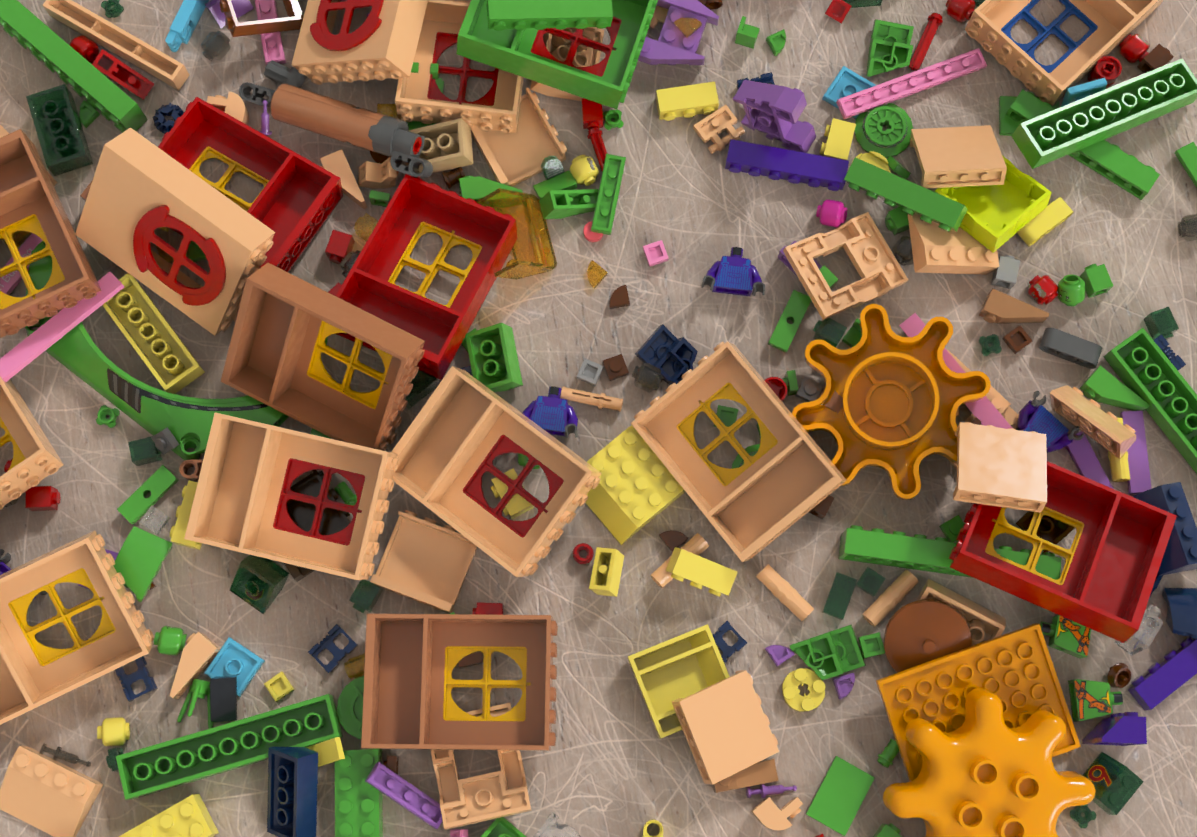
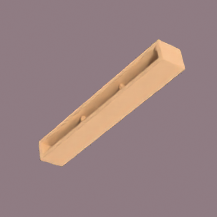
(118, 41)

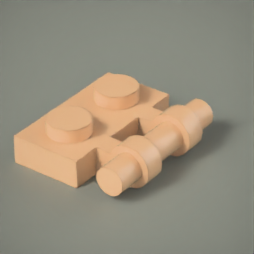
(716, 123)

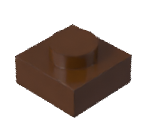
(1017, 339)
(615, 367)
(392, 763)

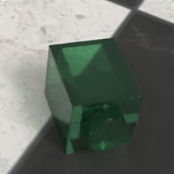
(1161, 323)
(829, 331)
(144, 451)
(365, 596)

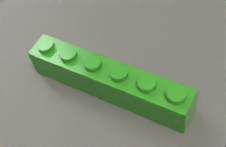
(548, 14)
(905, 194)

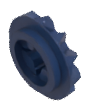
(160, 121)

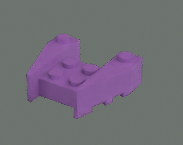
(672, 45)
(776, 112)

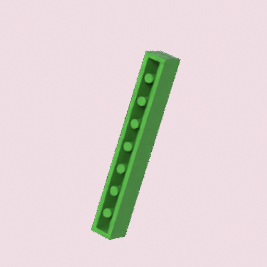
(1101, 157)

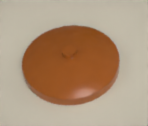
(924, 633)

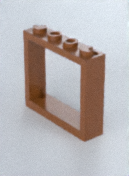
(289, 23)

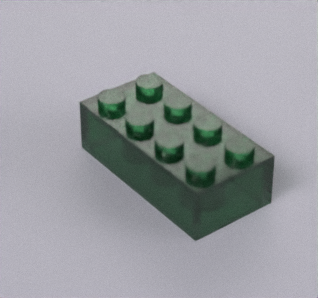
(59, 130)

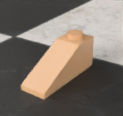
(338, 165)
(193, 661)

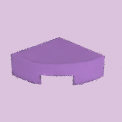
(779, 653)
(844, 684)

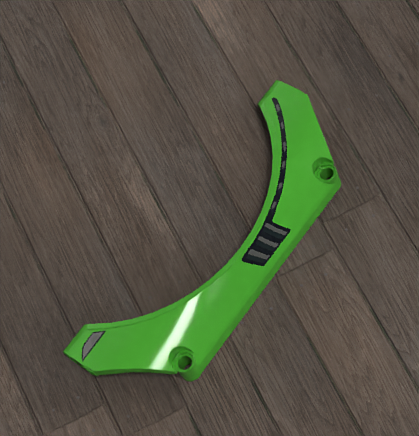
(149, 407)

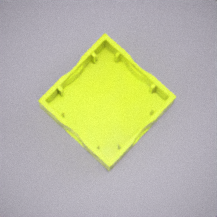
(999, 210)

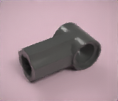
(284, 75)

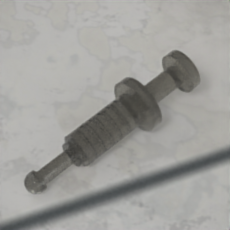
(59, 754)

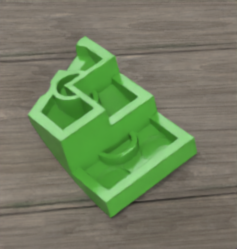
(889, 47)
(141, 560)
(831, 652)

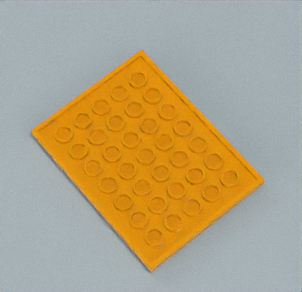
(1010, 666)

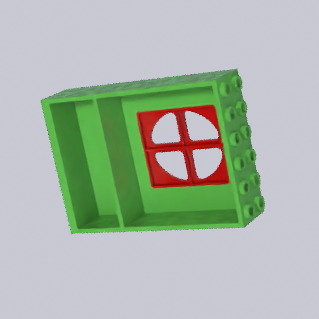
(527, 56)

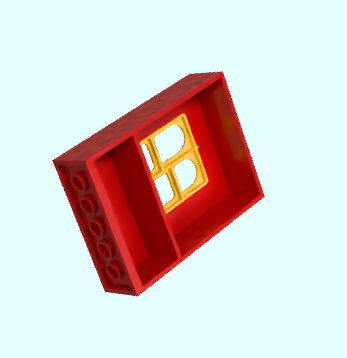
(295, 191)
(411, 213)
(1104, 571)

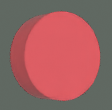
(591, 236)

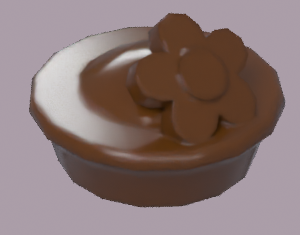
(1119, 675)

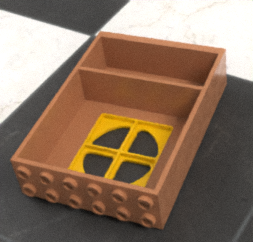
(33, 206)
(279, 359)
(412, 682)

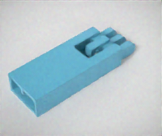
(185, 23)

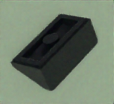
(223, 698)

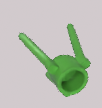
(197, 690)

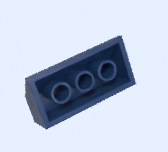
(1182, 544)
(292, 792)

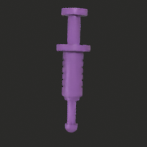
(265, 120)
(768, 790)

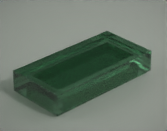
(839, 596)

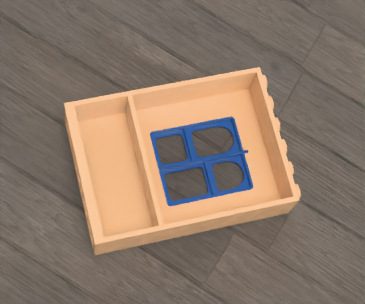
(1107, 22)

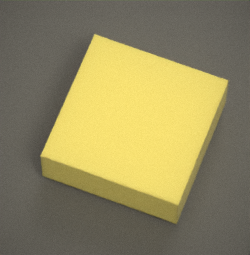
(279, 686)

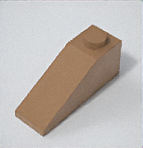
(1005, 309)
(756, 774)

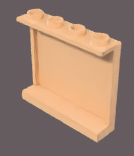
(520, 154)
(958, 156)
(1001, 467)
(425, 562)
(726, 727)

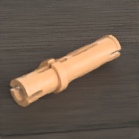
(601, 401)

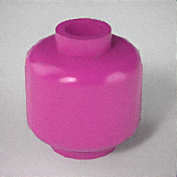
(832, 213)

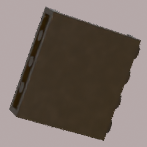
(303, 515)

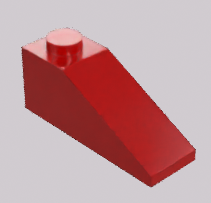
(122, 74)

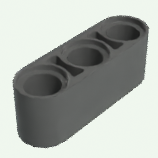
(1070, 348)

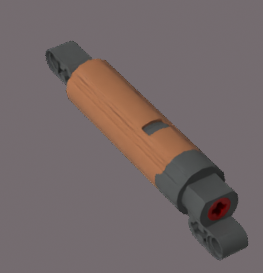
(344, 123)

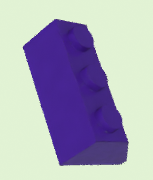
(1119, 730)

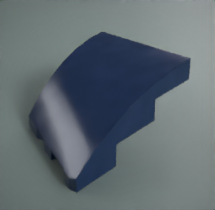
(668, 353)
(1182, 610)

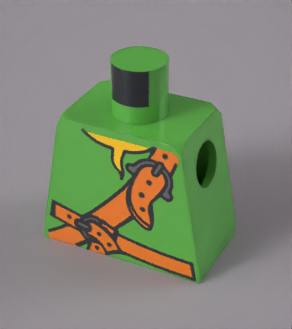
(1067, 636)
(1091, 699)

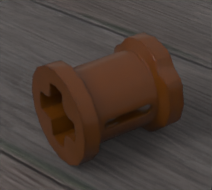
(452, 177)

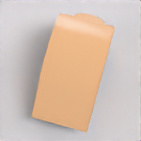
(232, 105)
(377, 175)
(773, 818)

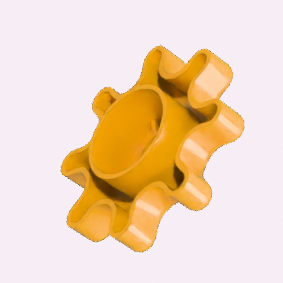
(894, 401)
(988, 775)

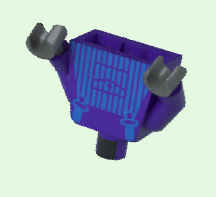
(734, 275)
(553, 414)
(1038, 419)

